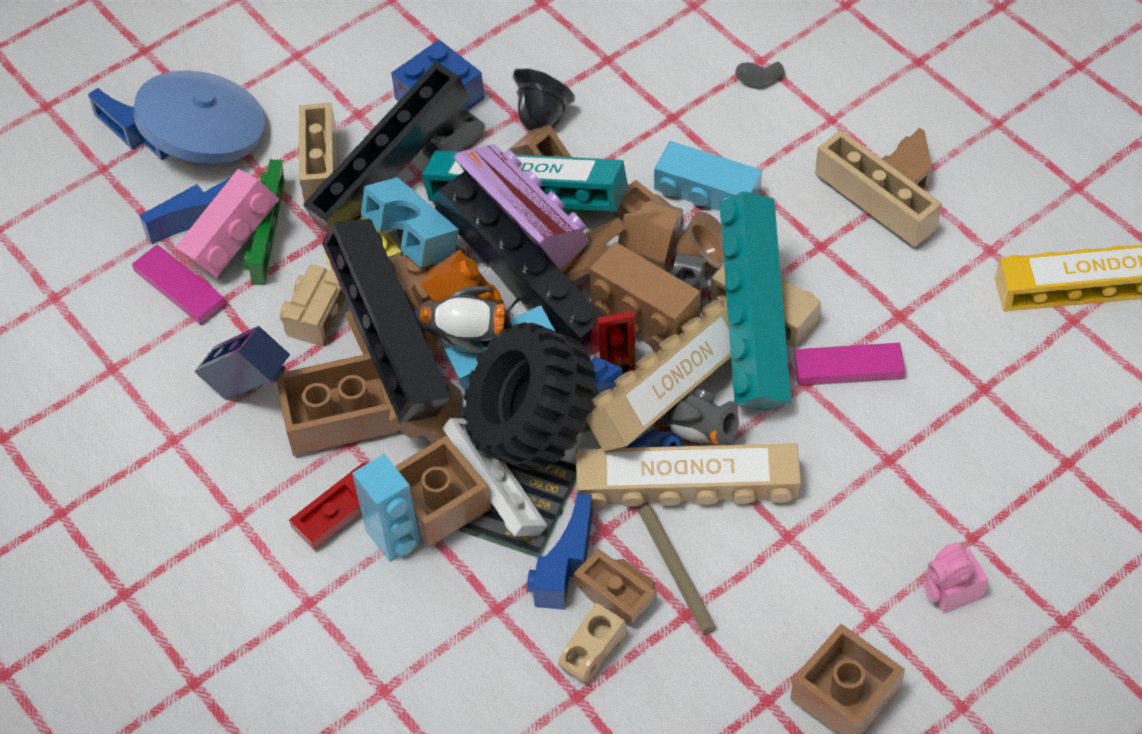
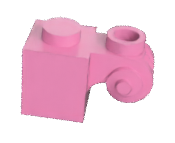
(955, 578)

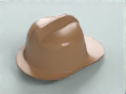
(703, 239)

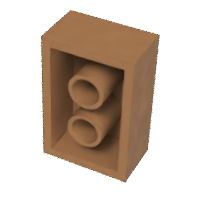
(658, 299)
(334, 404)

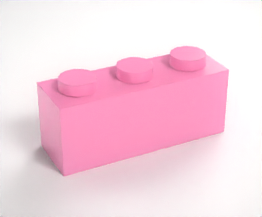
(227, 223)

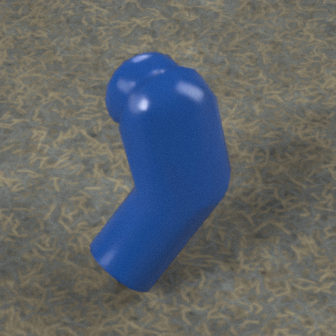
(656, 438)

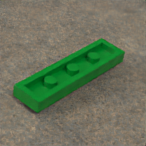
(262, 238)

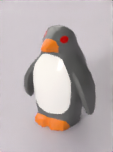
(463, 318)
(700, 420)

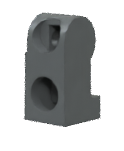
(460, 131)
(692, 271)

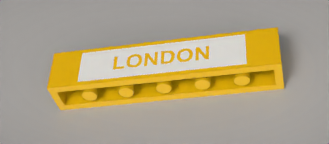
(1070, 278)

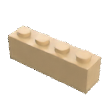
(878, 188)

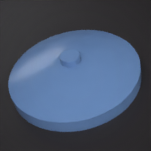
(198, 117)

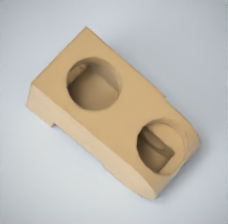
(592, 643)

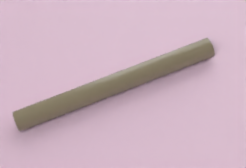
(677, 570)

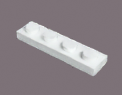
(504, 490)

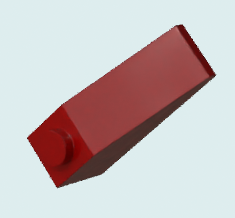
(615, 340)

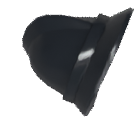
(540, 98)

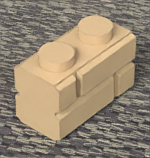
(313, 306)

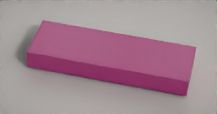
(178, 284)
(849, 363)

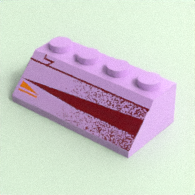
(525, 203)

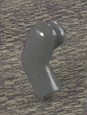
(757, 75)

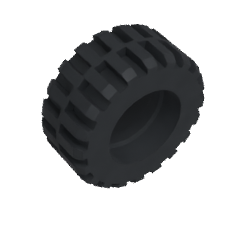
(529, 396)

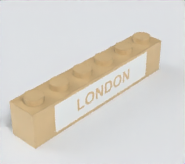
(661, 379)
(689, 474)

